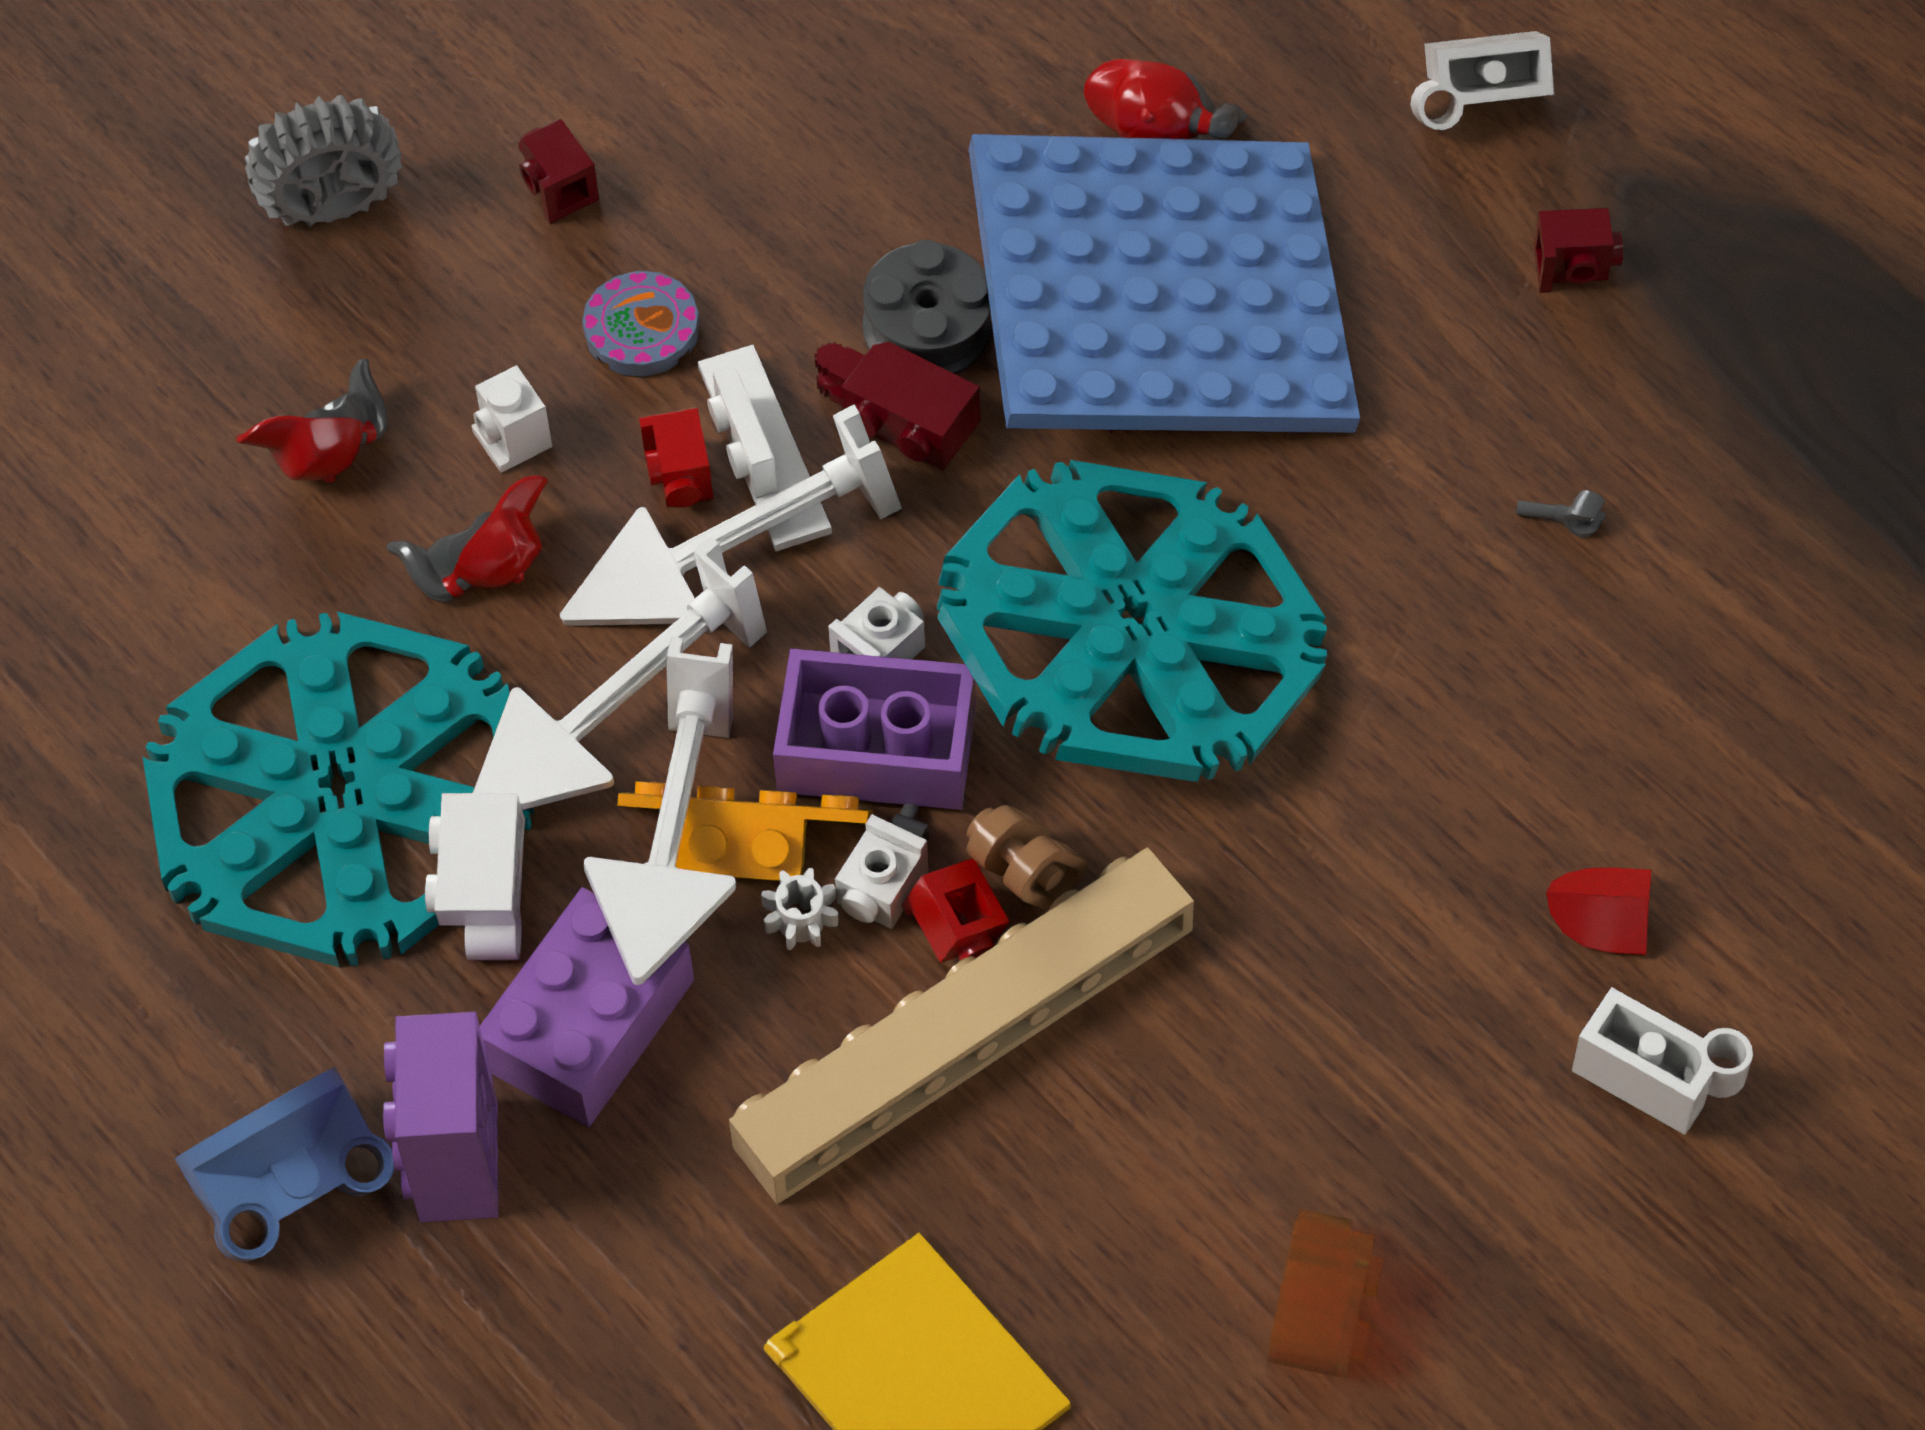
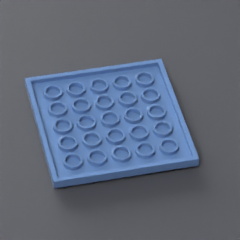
(1160, 285)

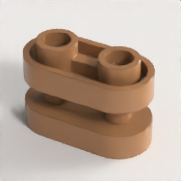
(1024, 854)

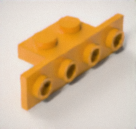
(746, 836)

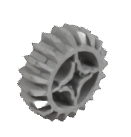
(323, 161)

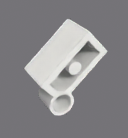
(1484, 72)
(479, 871)
(1658, 1061)

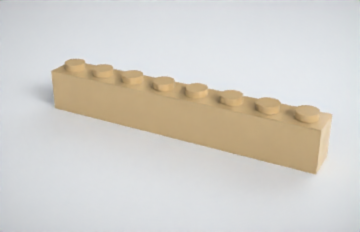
(960, 1024)

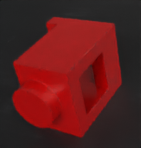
(677, 456)
(957, 911)

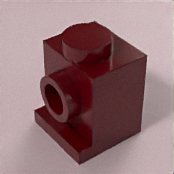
(558, 170)
(1575, 246)

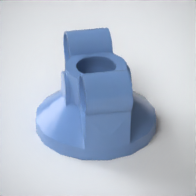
(282, 1160)

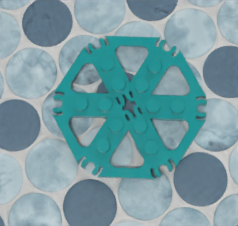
(1105, 647)
(293, 794)

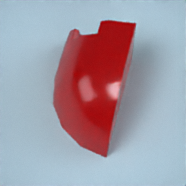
(1603, 908)

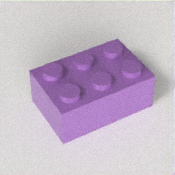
(875, 728)
(576, 1018)
(443, 1116)

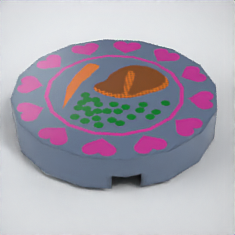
(641, 323)

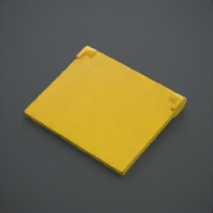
(913, 1354)

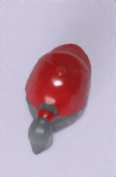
(1156, 102)
(327, 437)
(484, 556)

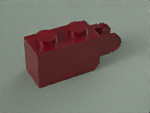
(902, 398)

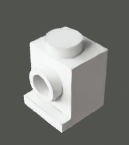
(510, 419)
(881, 627)
(899, 864)

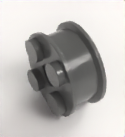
(929, 304)

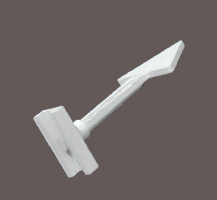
(644, 579)
(544, 756)
(654, 903)

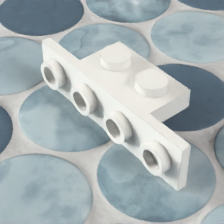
(759, 439)

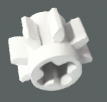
(809, 895)

